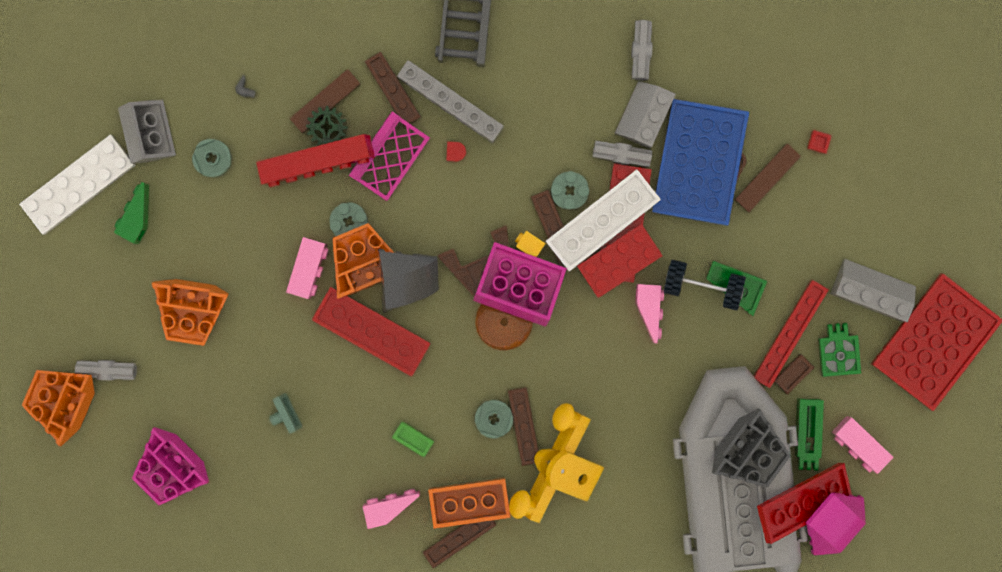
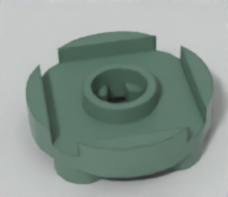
(202, 152)
(568, 201)
(343, 211)
(484, 424)

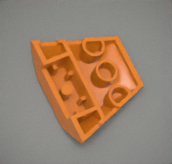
(357, 260)
(188, 309)
(59, 402)

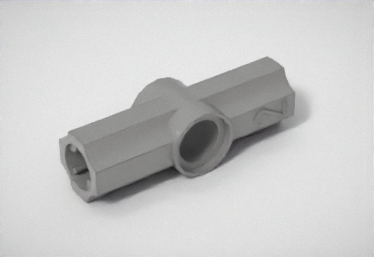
(641, 50)
(622, 153)
(107, 369)

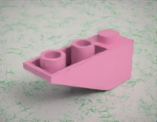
(648, 305)
(383, 511)

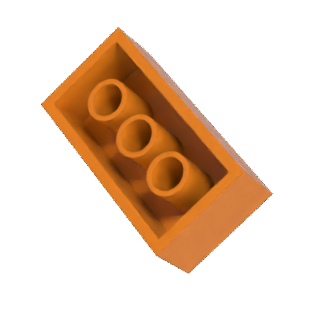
(469, 502)

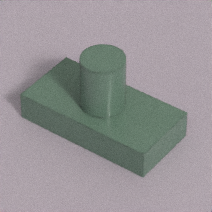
(285, 414)

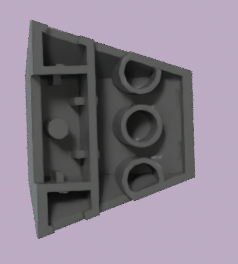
(406, 278)
(751, 451)

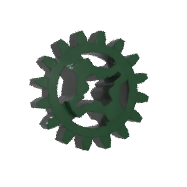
(317, 126)

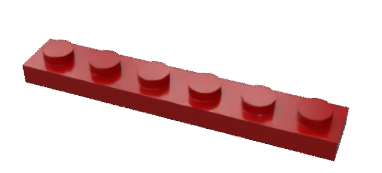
(790, 333)

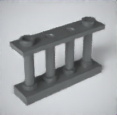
(479, 36)

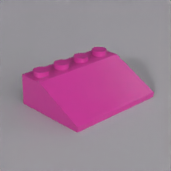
(520, 284)

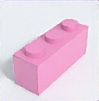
(307, 268)
(861, 445)

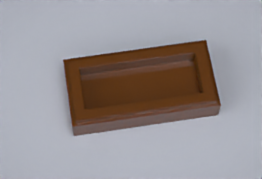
(794, 373)

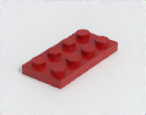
(619, 261)

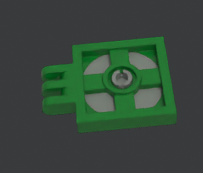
(839, 352)

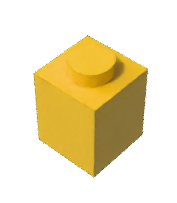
(529, 244)

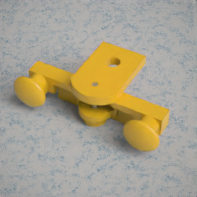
(558, 468)

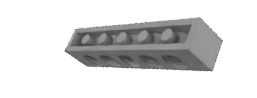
(450, 102)

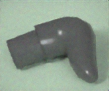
(245, 92)

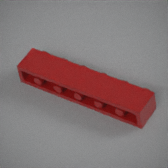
(315, 159)

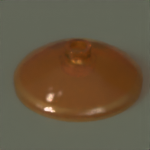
(501, 336)

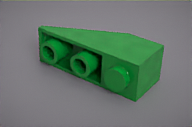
(135, 219)

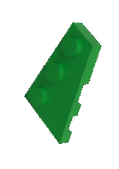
(753, 287)

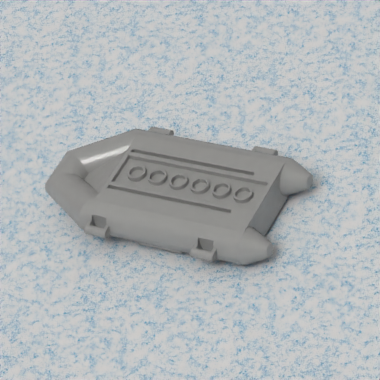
(725, 509)

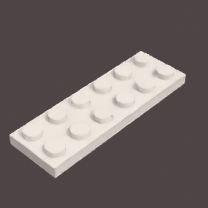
(77, 184)
(603, 220)

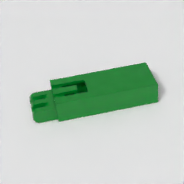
(809, 424)

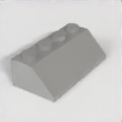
(874, 291)

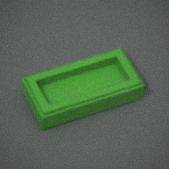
(413, 439)

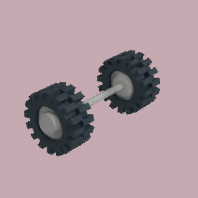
(675, 280)

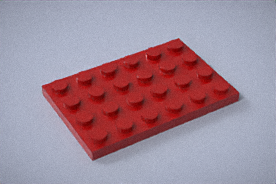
(937, 342)

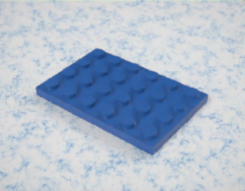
(700, 162)

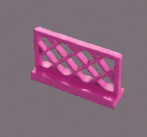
(378, 143)

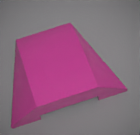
(168, 467)
(836, 523)

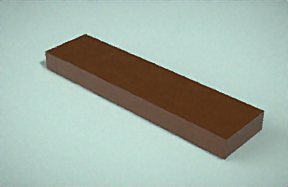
(392, 88)
(330, 97)
(767, 178)
(548, 215)
(523, 425)
(456, 541)

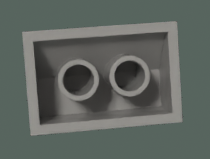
(645, 114)
(146, 131)

